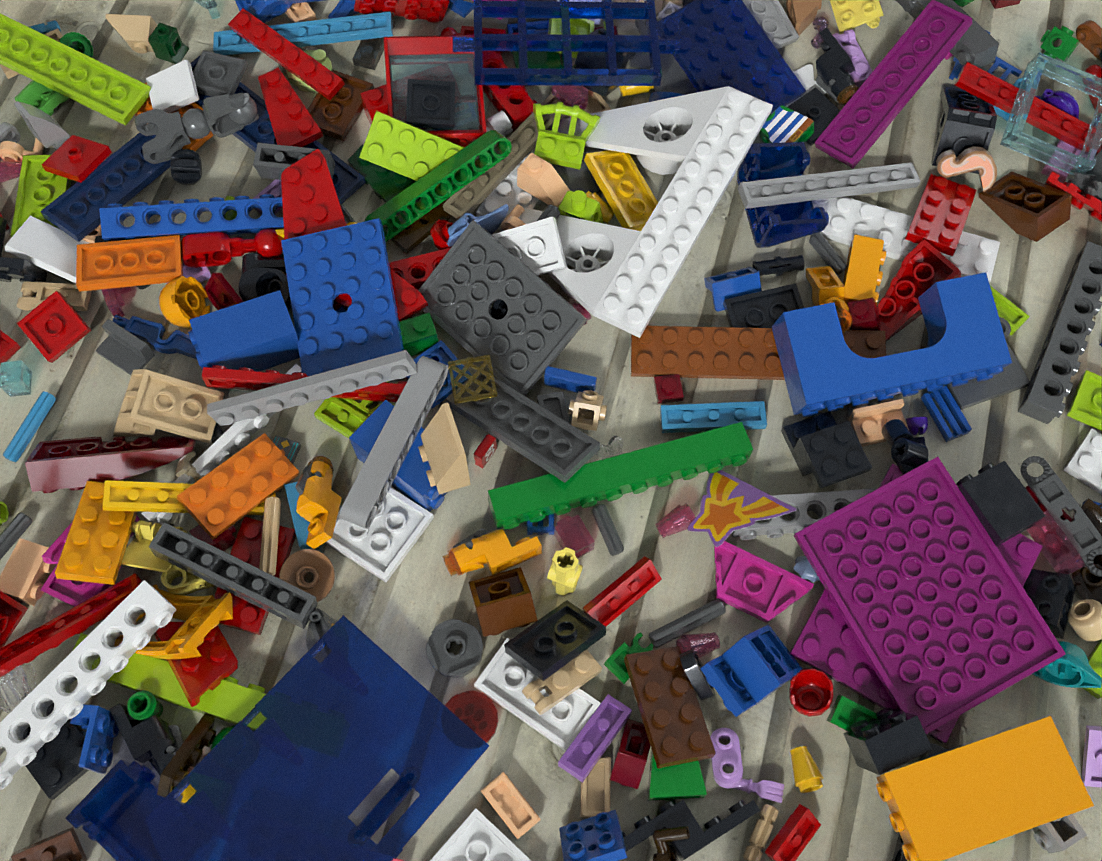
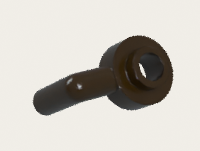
(661, 836)

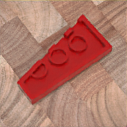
(287, 113)

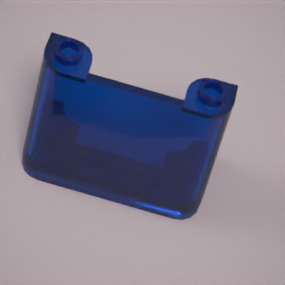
(780, 222)

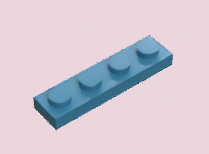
(712, 416)

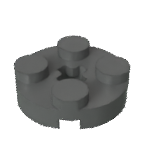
(448, 663)

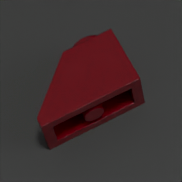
(631, 755)

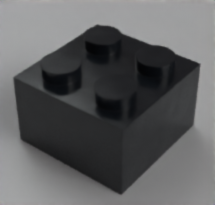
(887, 740)

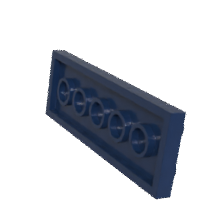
(112, 182)

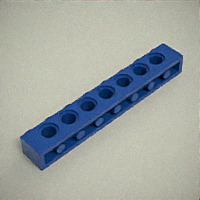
(113, 217)

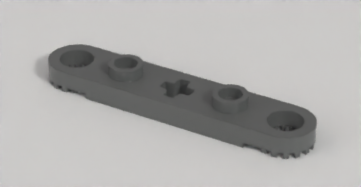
(1054, 498)

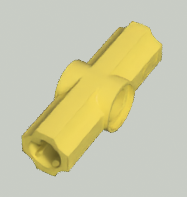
(565, 571)

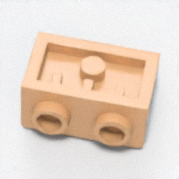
(869, 420)

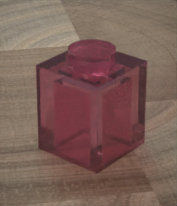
(574, 535)

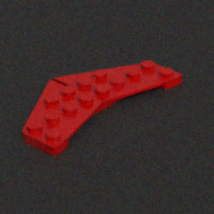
(313, 207)

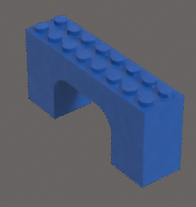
(961, 346)

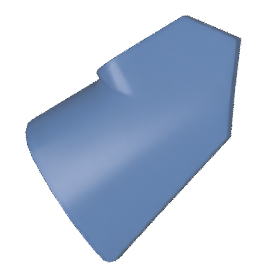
(489, 222)

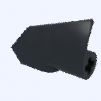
(905, 449)

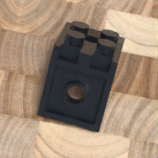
(17, 268)

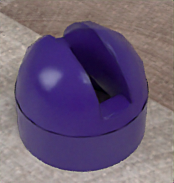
(917, 425)

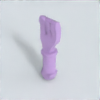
(764, 789)

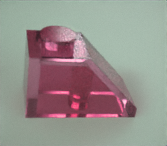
(1056, 546)

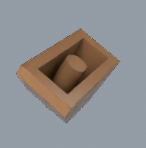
(802, 13)

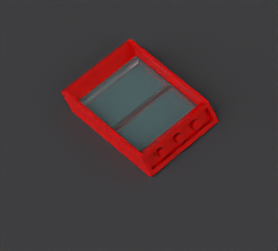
(434, 60)

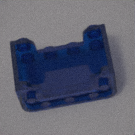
(117, 812)

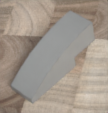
(42, 125)

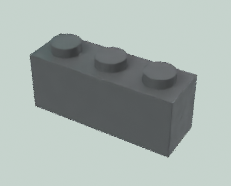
(273, 159)

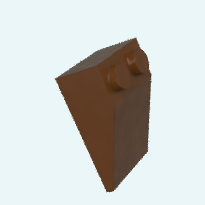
(1028, 205)

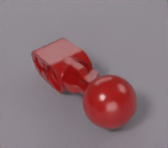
(218, 248)

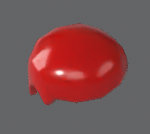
(811, 692)

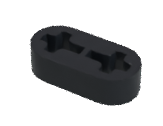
(691, 666)

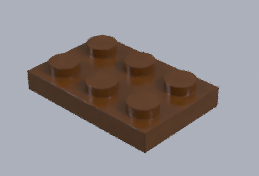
(340, 113)

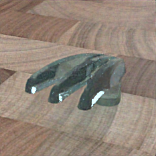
(211, 5)

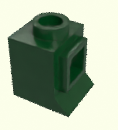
(167, 44)

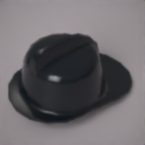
(263, 281)

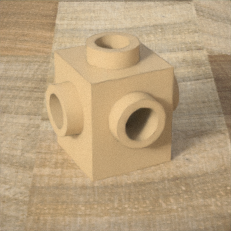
(587, 410)

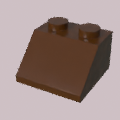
(503, 602)

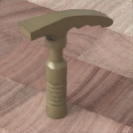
(185, 467)

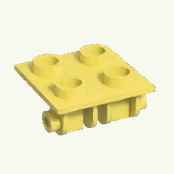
(855, 13)
(138, 552)

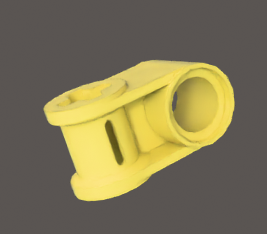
(189, 583)

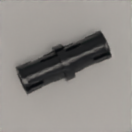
(794, 264)

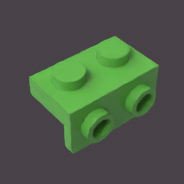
(41, 97)

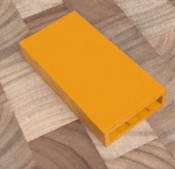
(983, 792)

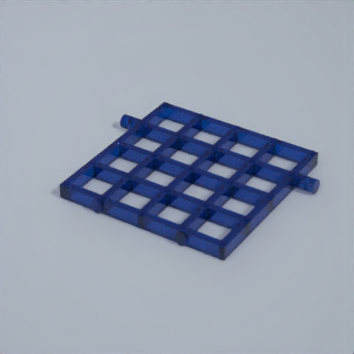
(567, 43)

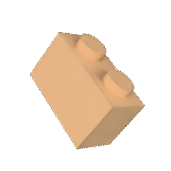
(25, 572)

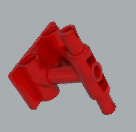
(429, 10)

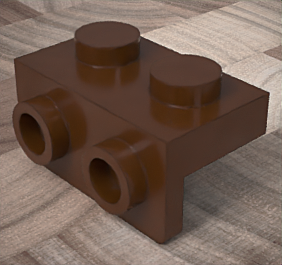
(59, 847)

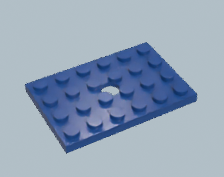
(336, 263)

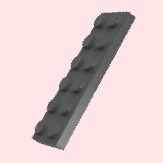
(528, 428)

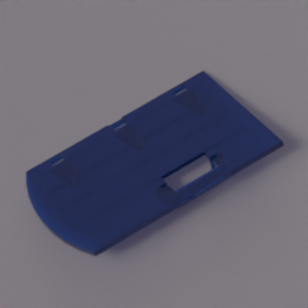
(315, 759)

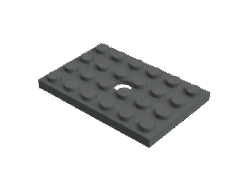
(537, 317)

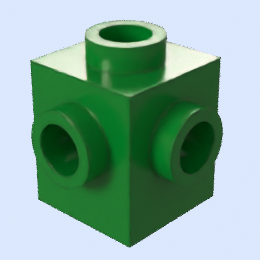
(1065, 49)

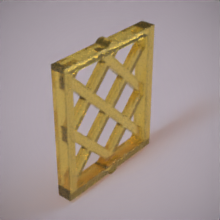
(469, 363)

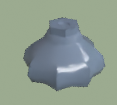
(805, 569)

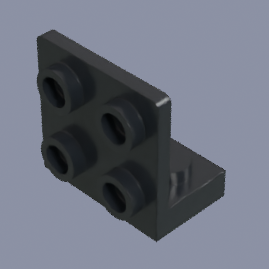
(1052, 596)

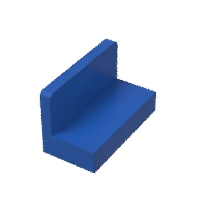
(732, 285)

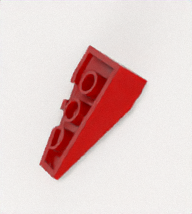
(917, 274)

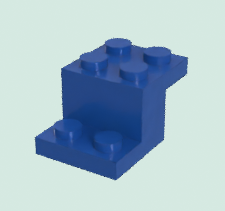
(751, 670)

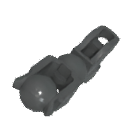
(220, 115)

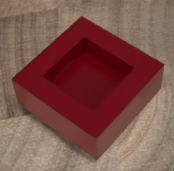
(668, 388)

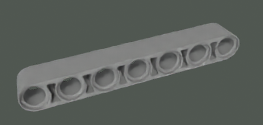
(394, 443)

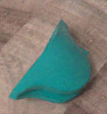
(1071, 669)

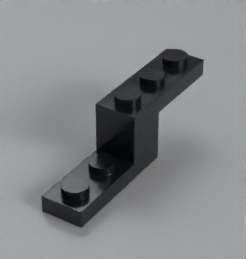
(679, 815)

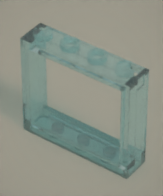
(1039, 149)

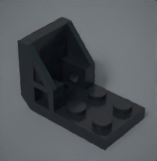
(964, 123)

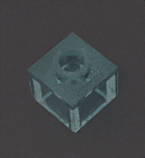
(15, 378)

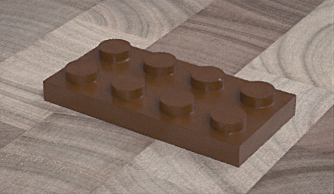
(668, 707)

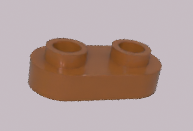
(1090, 37)

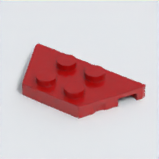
(203, 672)

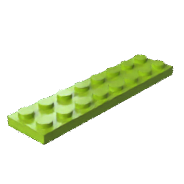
(70, 72)

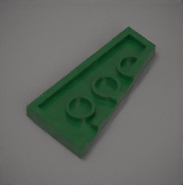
(382, 180)

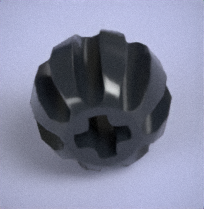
(186, 167)

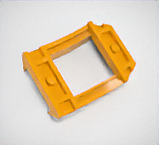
(201, 616)

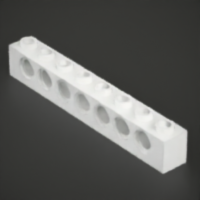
(78, 666)

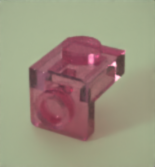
(571, 95)

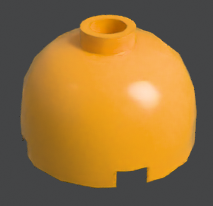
(183, 300)

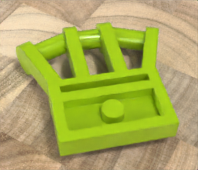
(560, 147)
(344, 414)

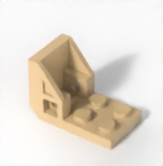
(167, 405)

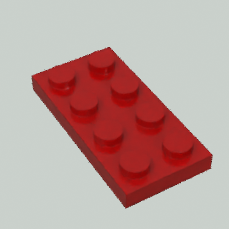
(941, 214)
(248, 549)

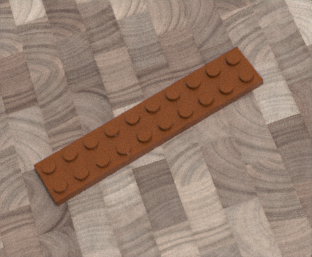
(725, 351)

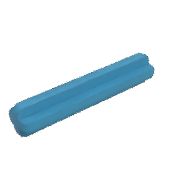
(29, 426)

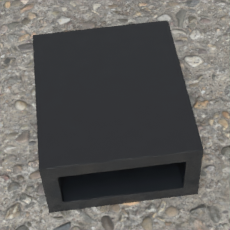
(1000, 502)

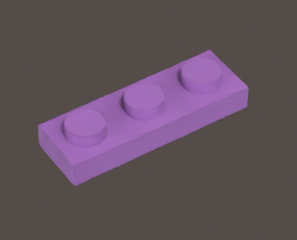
(594, 738)

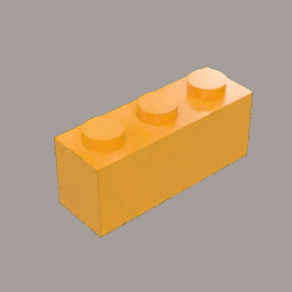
(862, 269)

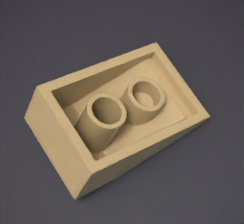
(444, 452)

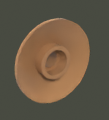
(309, 561)

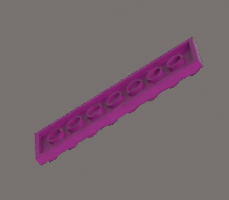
(893, 83)

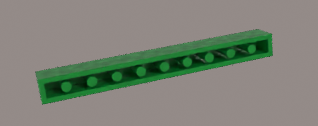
(620, 475)

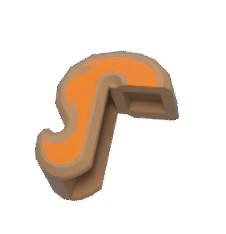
(969, 160)

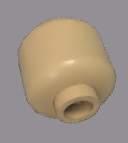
(1086, 619)

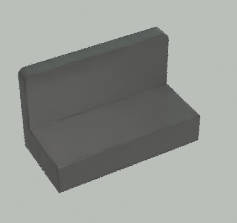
(124, 348)

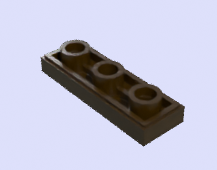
(420, 229)
(187, 755)

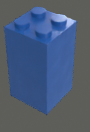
(246, 335)
(412, 475)

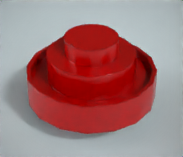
(440, 234)

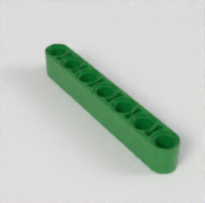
(448, 182)

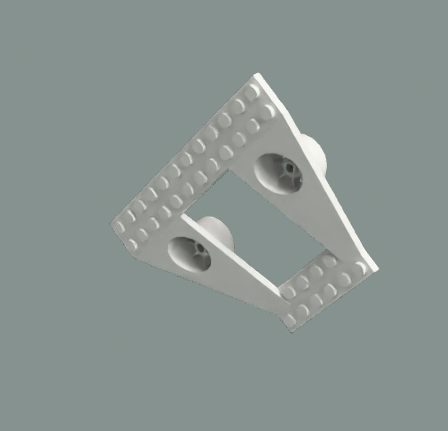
(697, 137)

